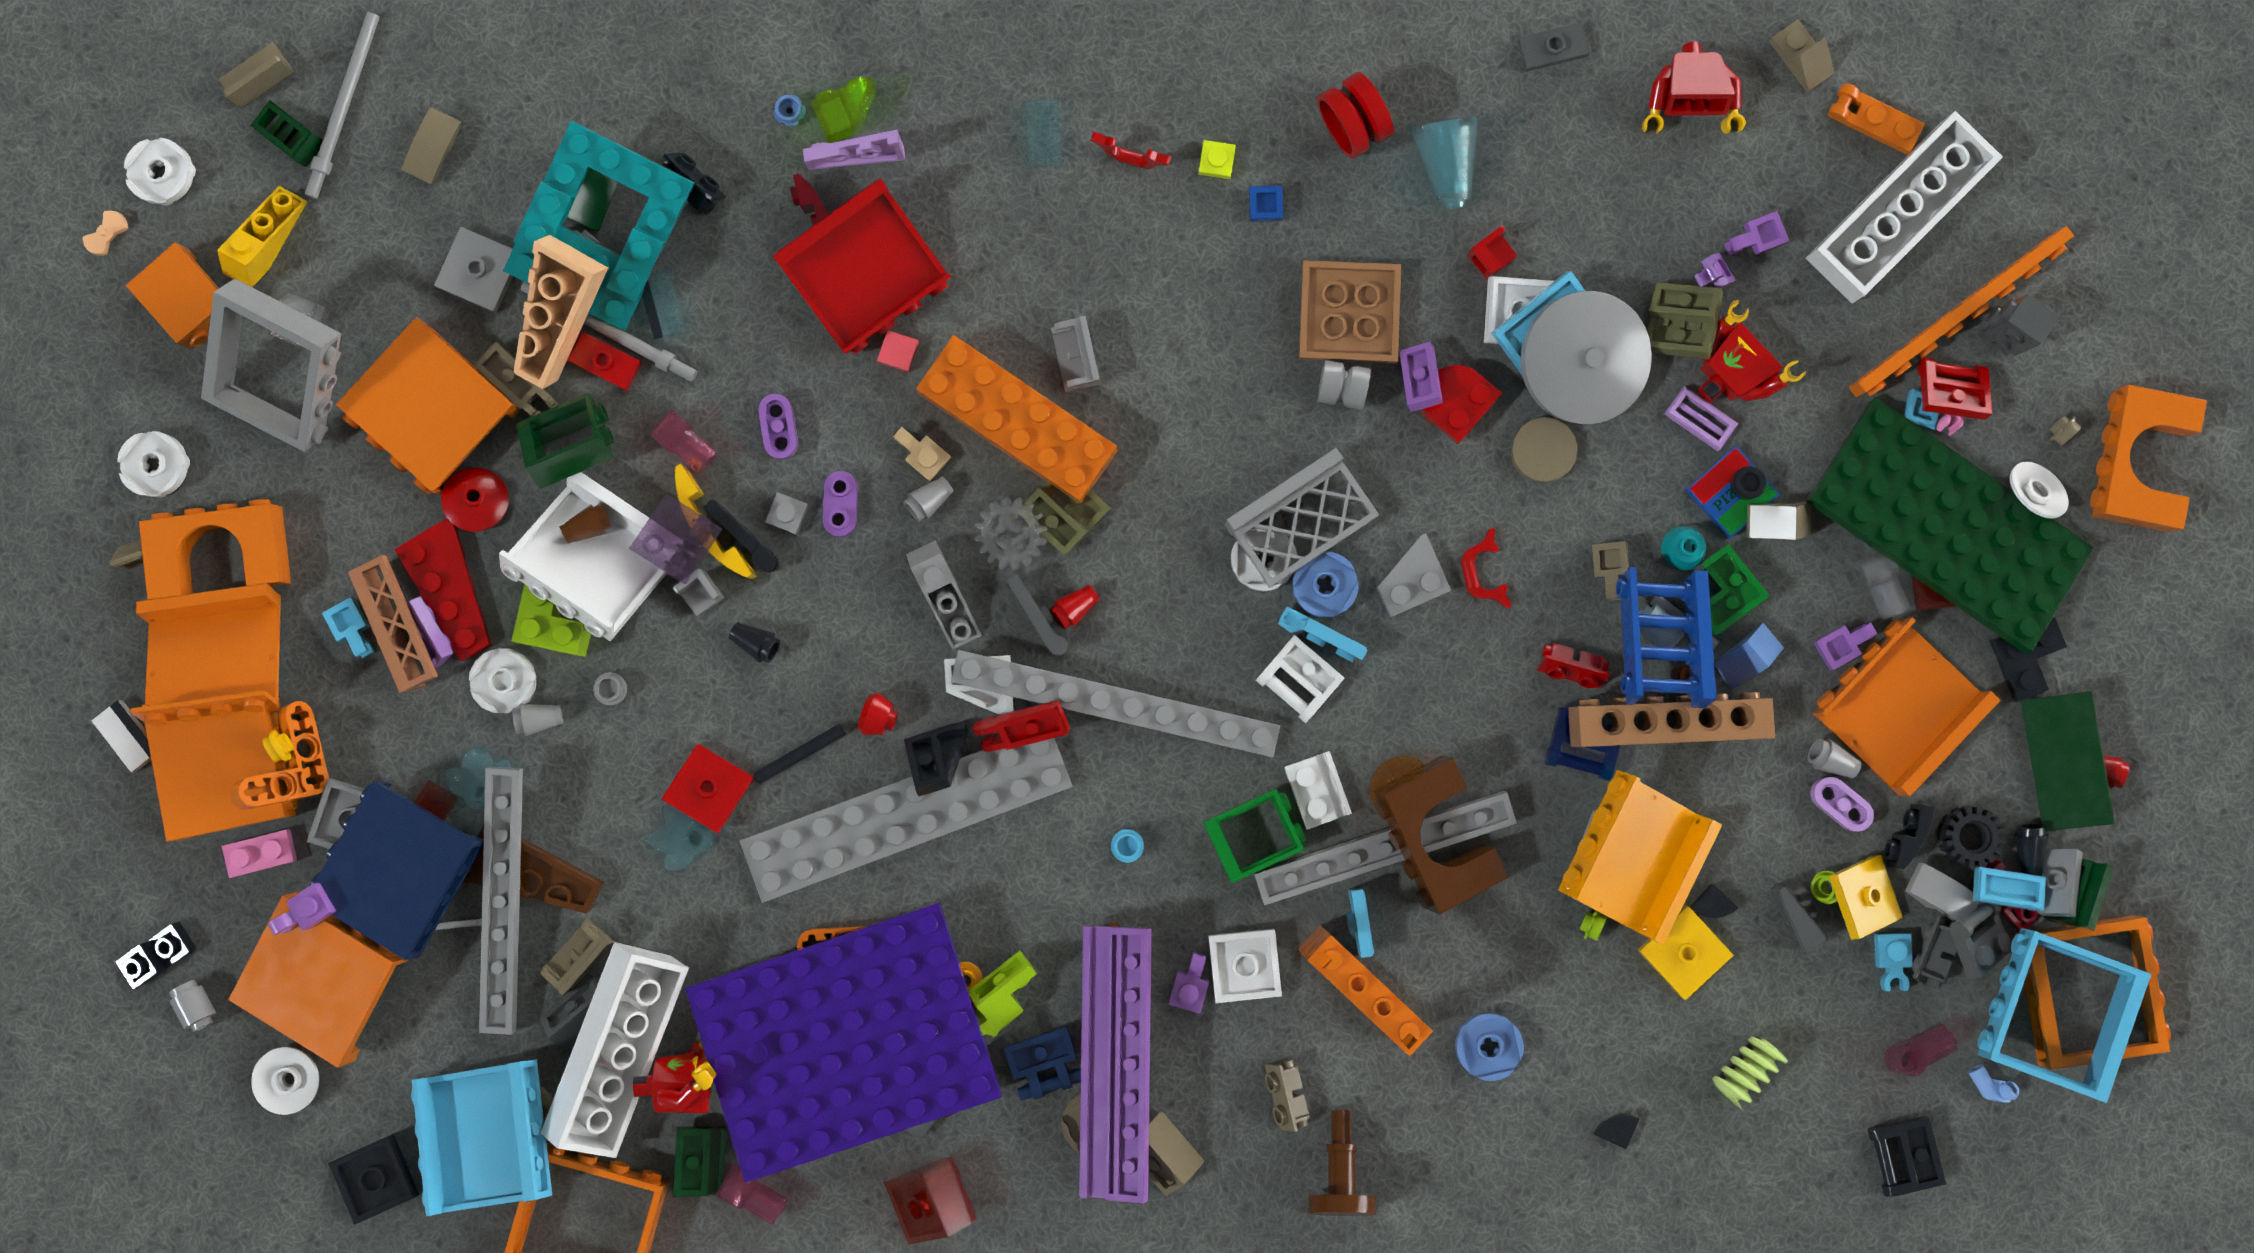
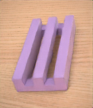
(1694, 429)

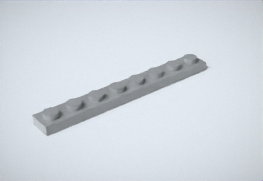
(1377, 850)
(500, 900)

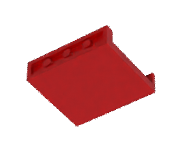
(862, 267)

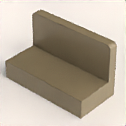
(255, 75)
(1170, 1156)

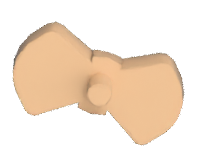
(112, 225)

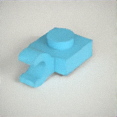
(347, 623)

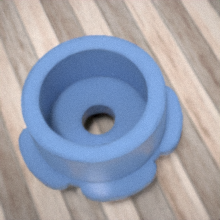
(786, 102)

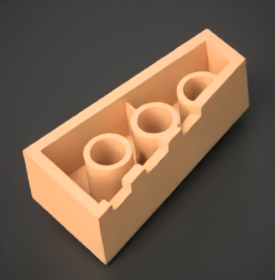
(557, 304)

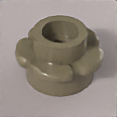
(2064, 429)

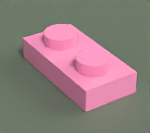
(259, 853)

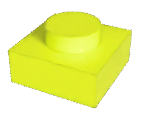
(1217, 159)

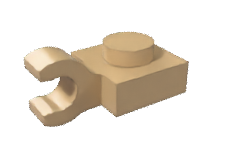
(924, 456)

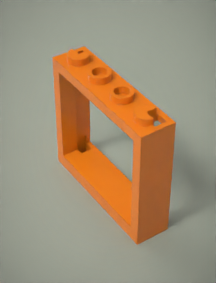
(1365, 990)
(2041, 1003)
(615, 1171)

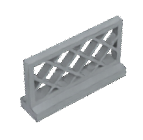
(1287, 493)

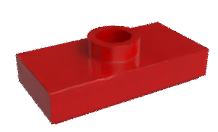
(604, 361)

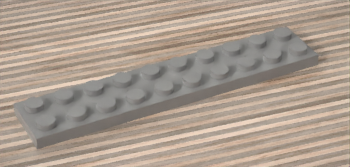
(899, 819)

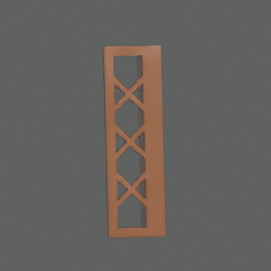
(387, 624)

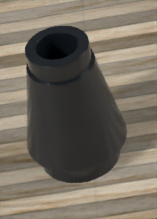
(756, 642)
(2031, 847)

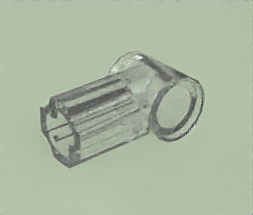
(1881, 579)

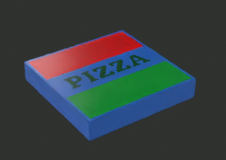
(1716, 498)

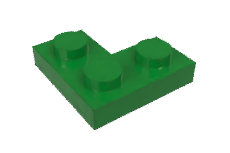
(1738, 588)

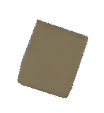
(128, 556)

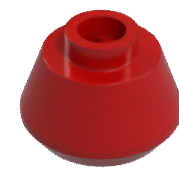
(877, 715)

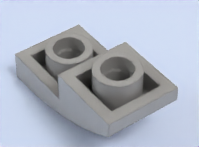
(1940, 892)

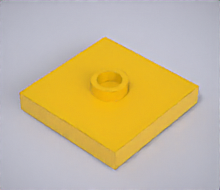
(1865, 897)
(1688, 955)

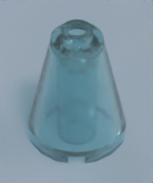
(1448, 158)

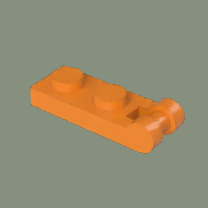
(1876, 119)

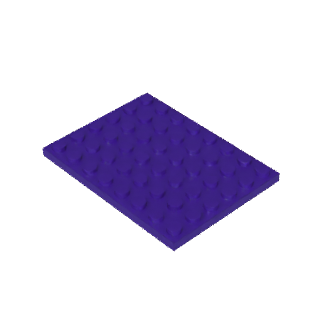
(843, 1042)

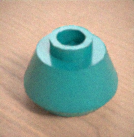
(1683, 548)

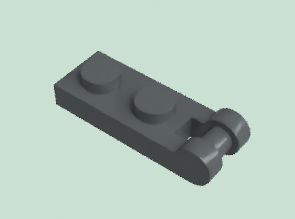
(1039, 616)

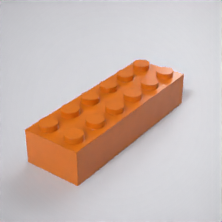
(1017, 419)

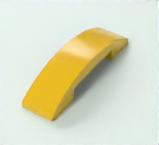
(688, 492)

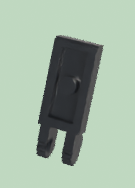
(743, 538)

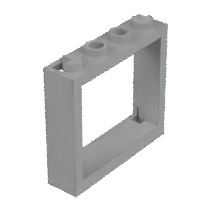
(218, 388)

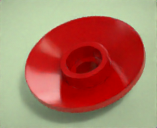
(476, 515)

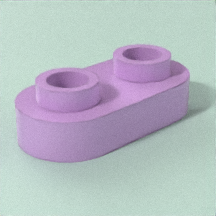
(1840, 804)

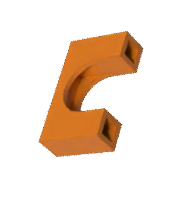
(2119, 492)
(170, 540)

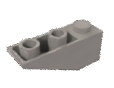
(943, 594)

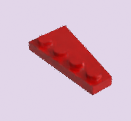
(443, 579)

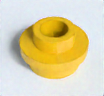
(278, 746)

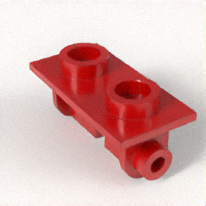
(1588, 671)

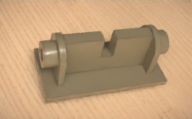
(1288, 1111)

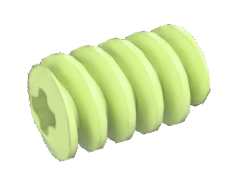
(1748, 1070)

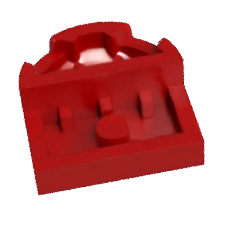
(1464, 398)

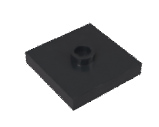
(373, 1179)

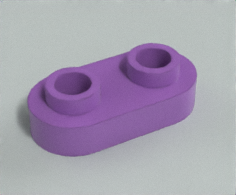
(778, 427)
(840, 503)

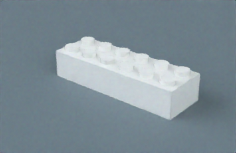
(1904, 207)
(612, 1048)

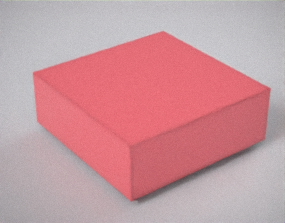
(898, 351)

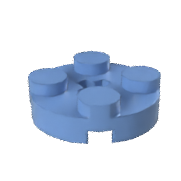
(1330, 603)
(1504, 1057)

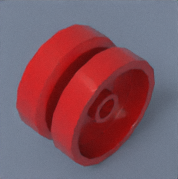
(1355, 115)

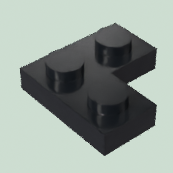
(2023, 670)

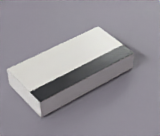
(124, 735)

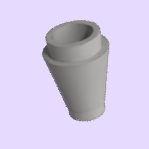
(928, 498)
(536, 718)
(1831, 758)

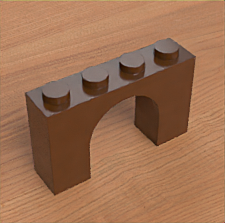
(1404, 807)

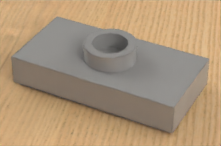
(2062, 876)

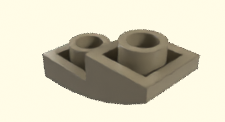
(431, 145)

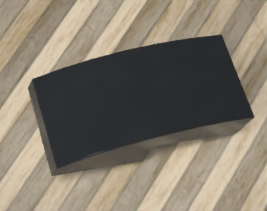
(1903, 848)
(156, 955)

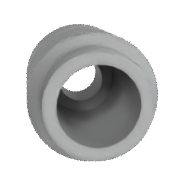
(192, 1006)

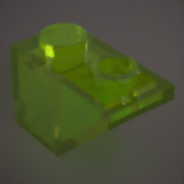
(845, 109)

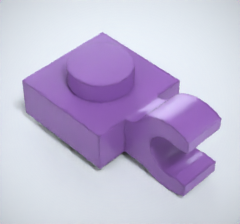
(1761, 235)
(1715, 272)
(1841, 646)
(306, 910)
(1189, 987)

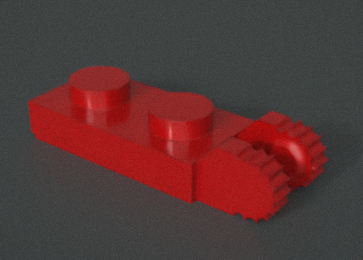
(1023, 727)

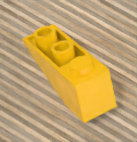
(260, 237)

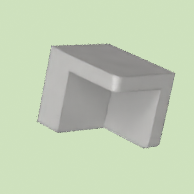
(699, 592)

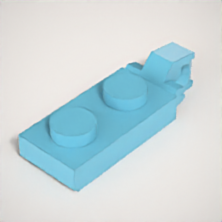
(1320, 634)

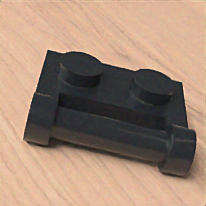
(1917, 1152)

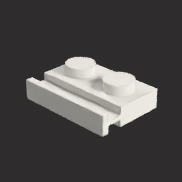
(1317, 790)

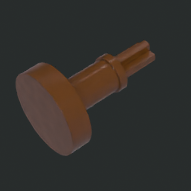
(1341, 1175)

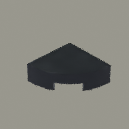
(1713, 903)
(1617, 1129)

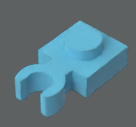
(1893, 953)

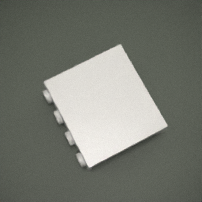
(589, 578)

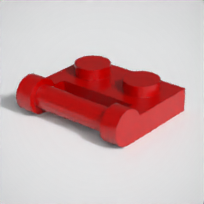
(1955, 396)

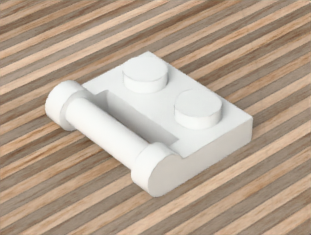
(1308, 671)

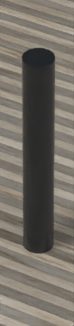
(799, 753)

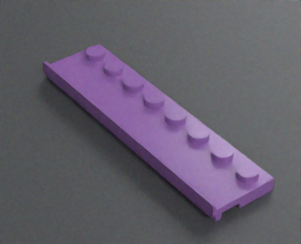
(1115, 1063)

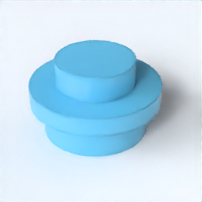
(1127, 845)

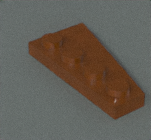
(547, 878)

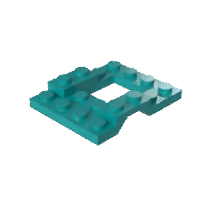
(555, 195)

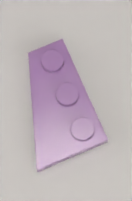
(855, 151)

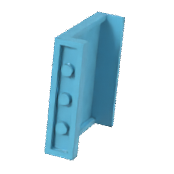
(481, 1138)

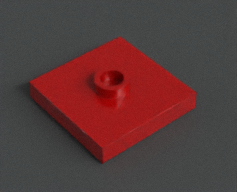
(707, 788)

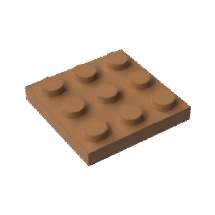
(1350, 312)

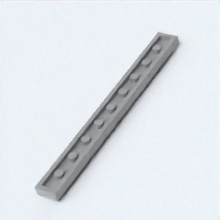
(1115, 703)

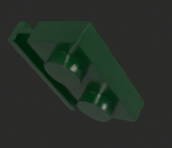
(2091, 895)
(698, 1160)

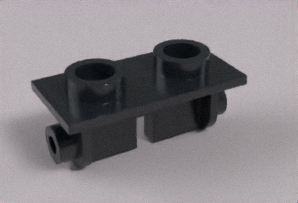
(705, 187)

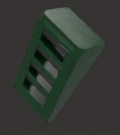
(304, 145)

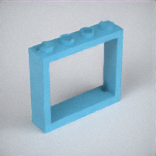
(2114, 1031)

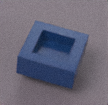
(1265, 203)

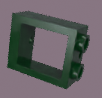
(560, 422)

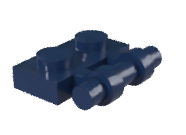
(1041, 1053)

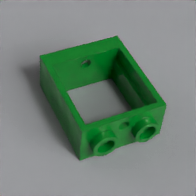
(1293, 832)

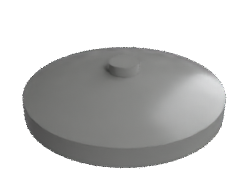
(1586, 357)

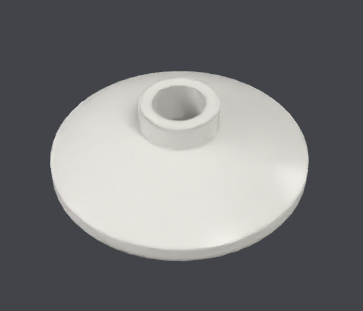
(2039, 490)
(270, 1085)

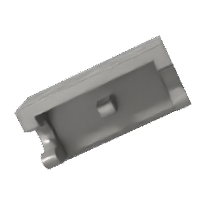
(1075, 354)

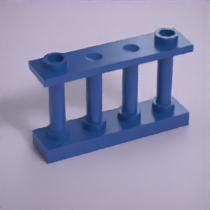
(1695, 623)

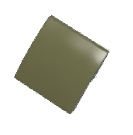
(1684, 319)
(1064, 517)

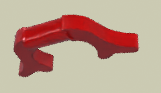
(1148, 162)
(1470, 574)

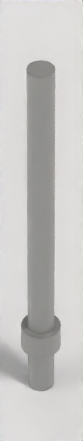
(321, 164)
(663, 359)

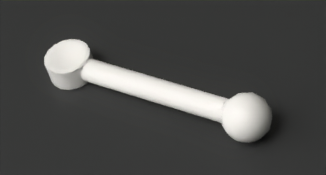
(457, 924)

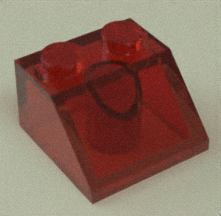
(931, 1201)

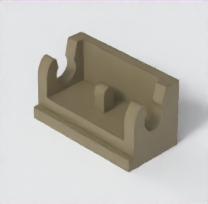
(576, 957)

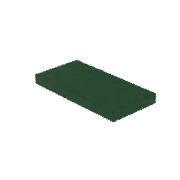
(2067, 761)

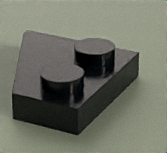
(935, 757)

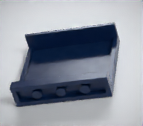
(396, 870)

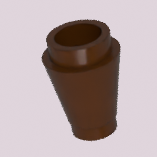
(586, 524)

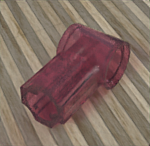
(679, 438)
(1922, 1049)
(751, 1196)

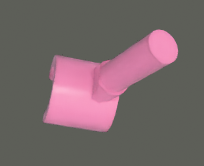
(1952, 422)

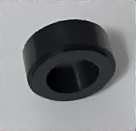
(1748, 483)

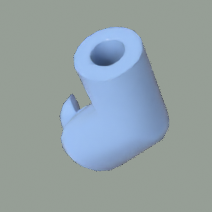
(1993, 1089)

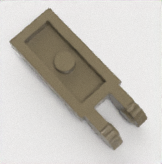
(498, 367)

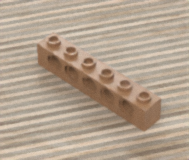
(1754, 723)

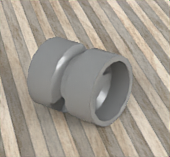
(1343, 385)

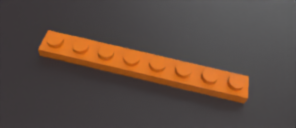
(1972, 305)

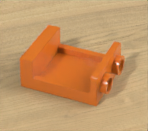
(177, 295)

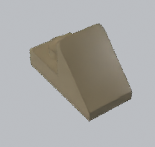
(1806, 59)

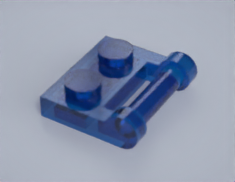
(1561, 734)

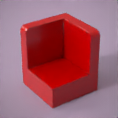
(1492, 253)

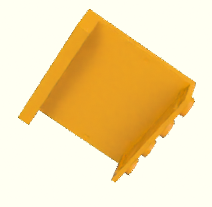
(1639, 857)

